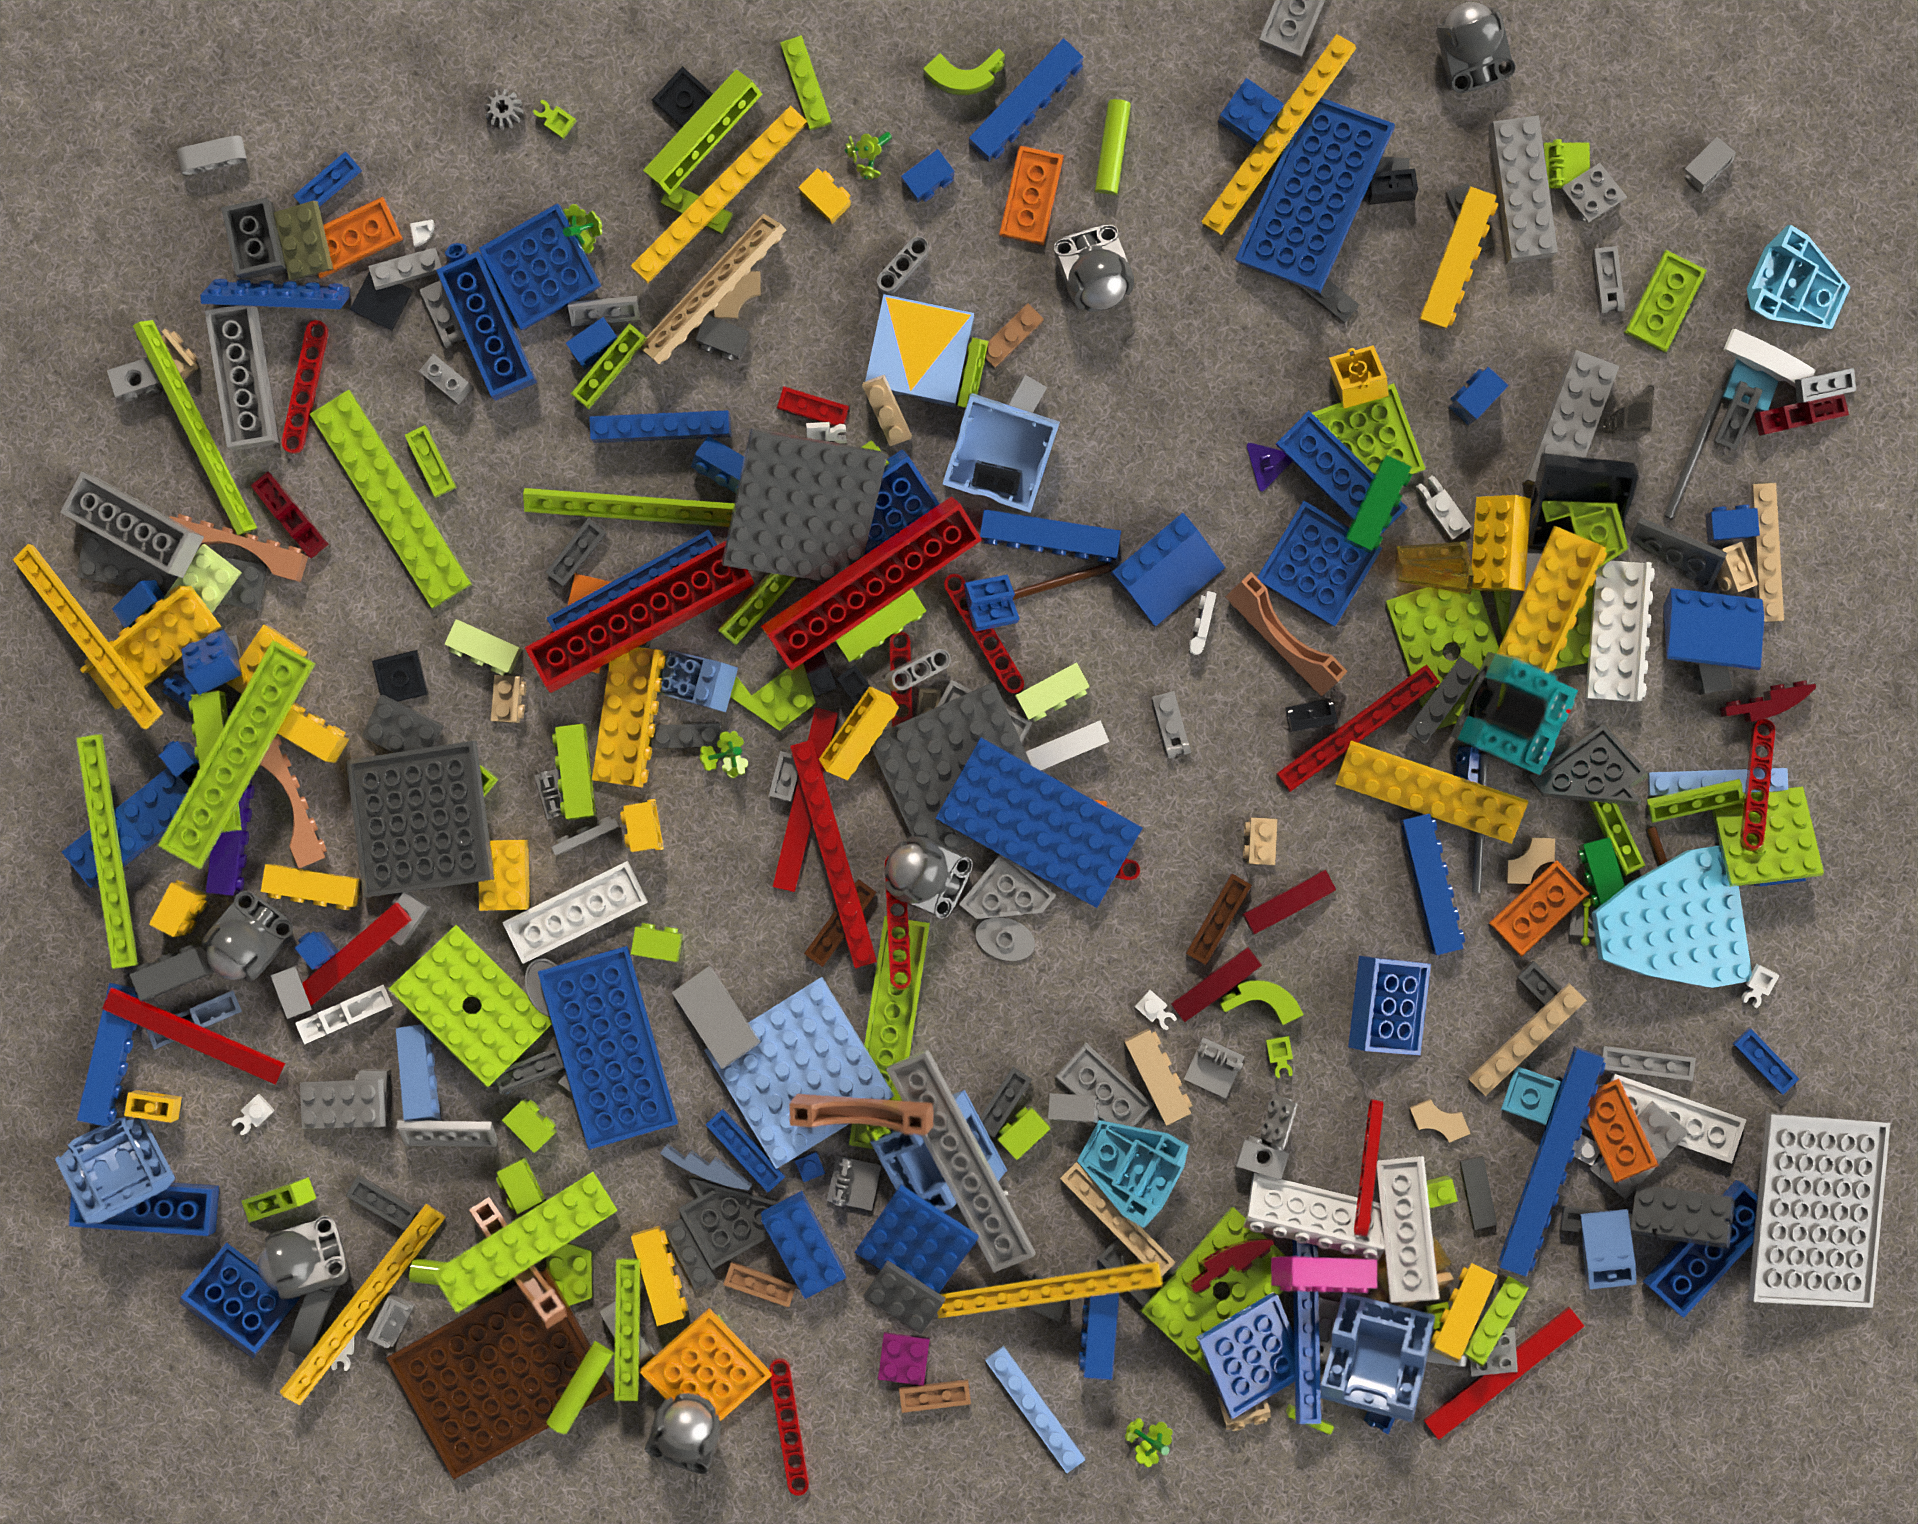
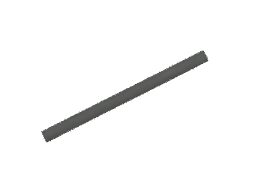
(1694, 452)
(1479, 838)

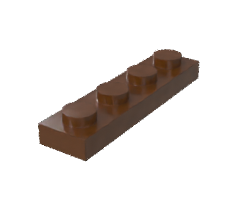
(1218, 919)
(833, 931)

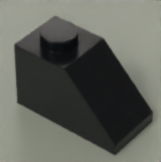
(820, 674)

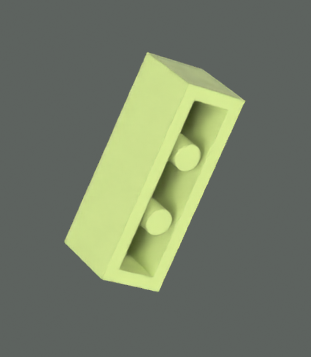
(482, 647)
(1053, 692)

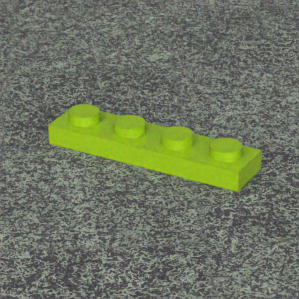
(805, 82)
(1495, 1321)

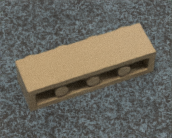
(1158, 1077)

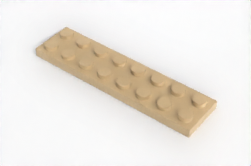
(712, 288)

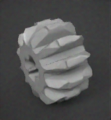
(497, 102)

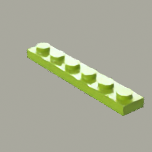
(627, 1329)

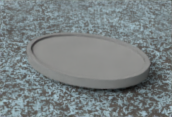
(1005, 938)
(534, 986)

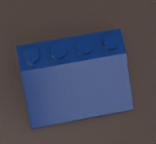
(900, 500)
(1168, 569)
(1714, 628)
(1389, 1005)
(237, 1301)

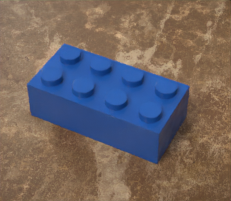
(803, 1244)
(1098, 1336)

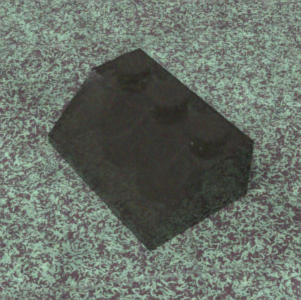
(1632, 418)

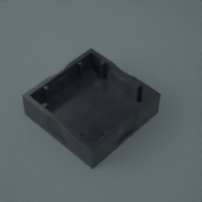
(1578, 481)

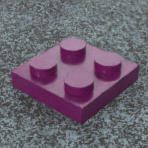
(903, 1358)

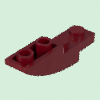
(1775, 702)
(1237, 1256)

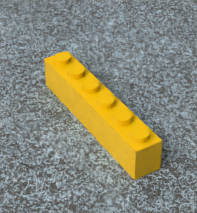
(1458, 257)

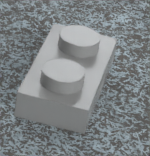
(784, 777)

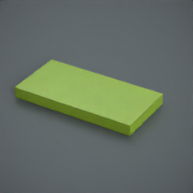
(1665, 301)

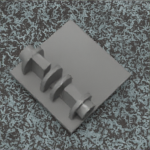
(1594, 193)
(548, 789)
(1214, 1067)
(1278, 1120)
(853, 1183)
(1501, 1359)

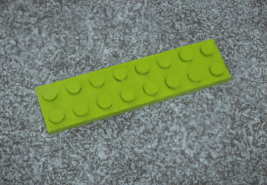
(524, 1242)

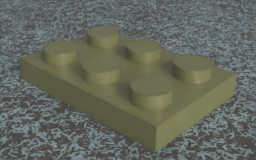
(303, 240)

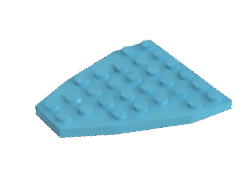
(1678, 923)

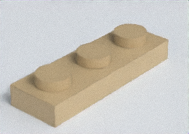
(887, 410)

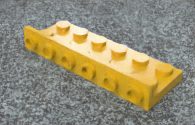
(1552, 599)
(157, 638)
(628, 717)

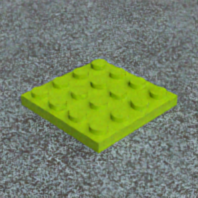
(1374, 431)
(1788, 844)

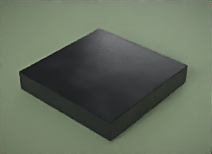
(682, 97)
(381, 305)
(400, 676)

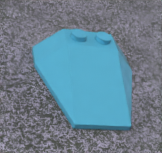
(1796, 282)
(1134, 1167)

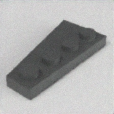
(1688, 554)

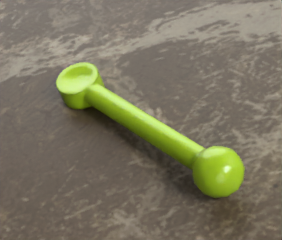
(1586, 902)

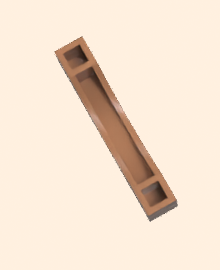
(280, 561)
(1253, 602)
(303, 843)
(826, 1110)
(530, 1282)

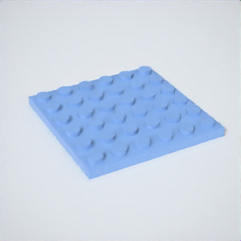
(802, 1050)

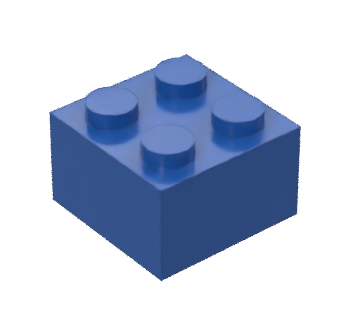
(1250, 112)
(1478, 396)
(211, 661)

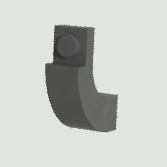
(310, 1320)

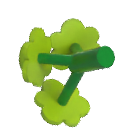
(868, 148)
(577, 219)
(730, 748)
(1154, 1441)

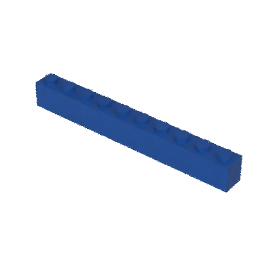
(1550, 1161)

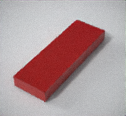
(812, 407)

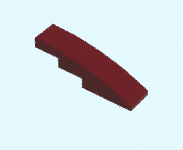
(1801, 414)
(289, 514)
(1289, 902)
(1216, 984)

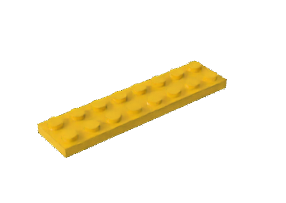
(1431, 792)

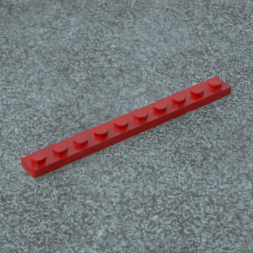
(833, 853)

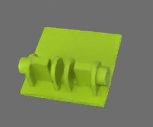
(1565, 161)

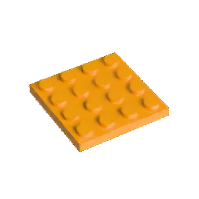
(707, 1363)

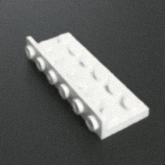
(1619, 631)
(1312, 1216)

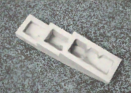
(1766, 358)
(1068, 746)
(343, 1014)

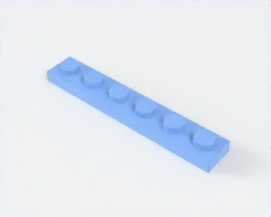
(1672, 782)
(1035, 1409)

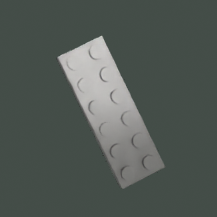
(1522, 189)
(242, 377)
(1574, 409)
(132, 524)

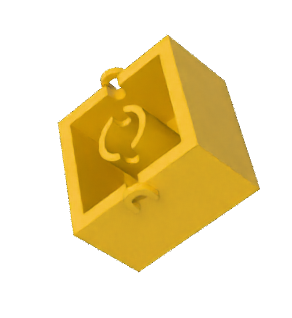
(1358, 376)
(642, 826)
(179, 909)

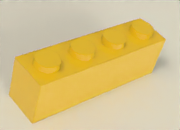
(858, 733)
(310, 885)
(659, 1276)
(1463, 1313)

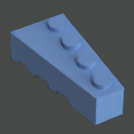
(417, 1074)

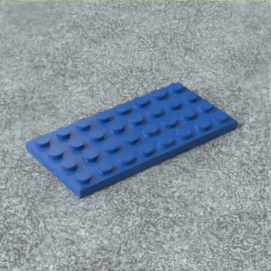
(1315, 194)
(1038, 822)
(608, 1047)

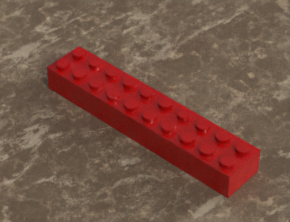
(871, 583)
(636, 618)

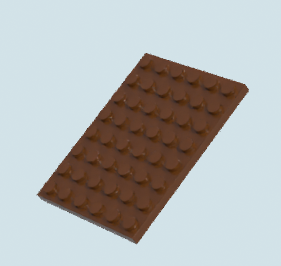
(492, 1377)

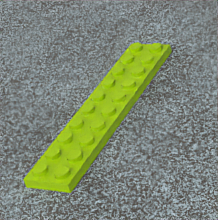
(391, 499)
(236, 754)
(892, 1011)

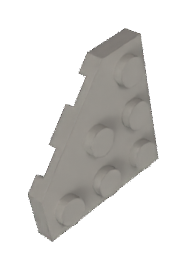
(1006, 891)

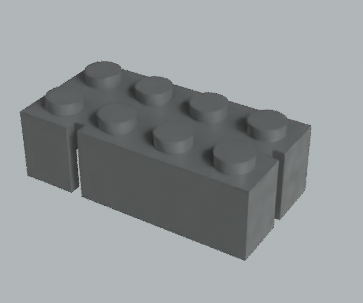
(1682, 1216)

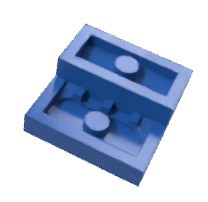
(991, 602)

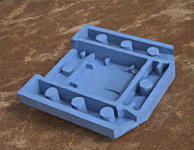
(114, 1168)

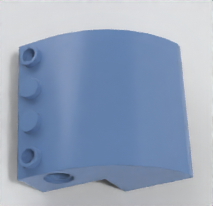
(912, 1165)
(1377, 1356)

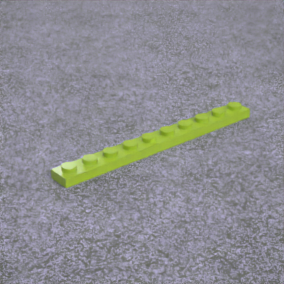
(194, 427)
(627, 507)
(107, 851)

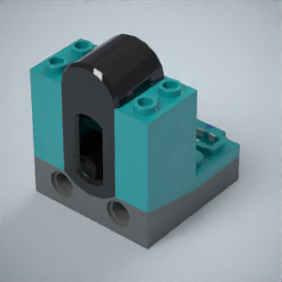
(1514, 712)

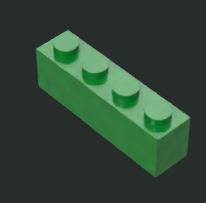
(1378, 503)
(1601, 870)

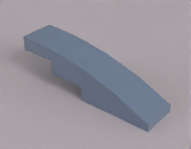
(202, 1015)
(715, 1171)

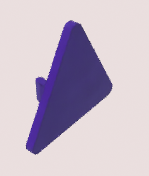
(1266, 463)

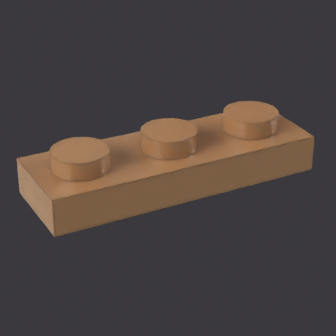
(1012, 335)
(760, 1284)
(935, 1396)

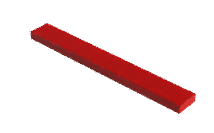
(1358, 727)
(799, 818)
(193, 1035)
(1488, 1386)

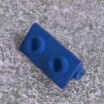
(179, 690)
(1467, 759)

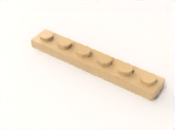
(1768, 551)
(1527, 1039)
(1126, 1230)

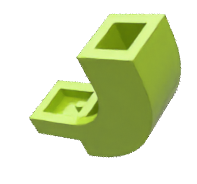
(961, 81)
(1278, 998)

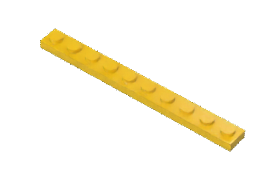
(1278, 134)
(719, 194)
(88, 636)
(1051, 1289)
(362, 1304)

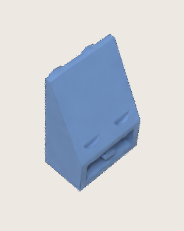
(697, 680)
(1608, 1249)

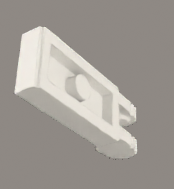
(1444, 509)
(1201, 624)

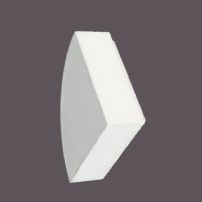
(421, 232)

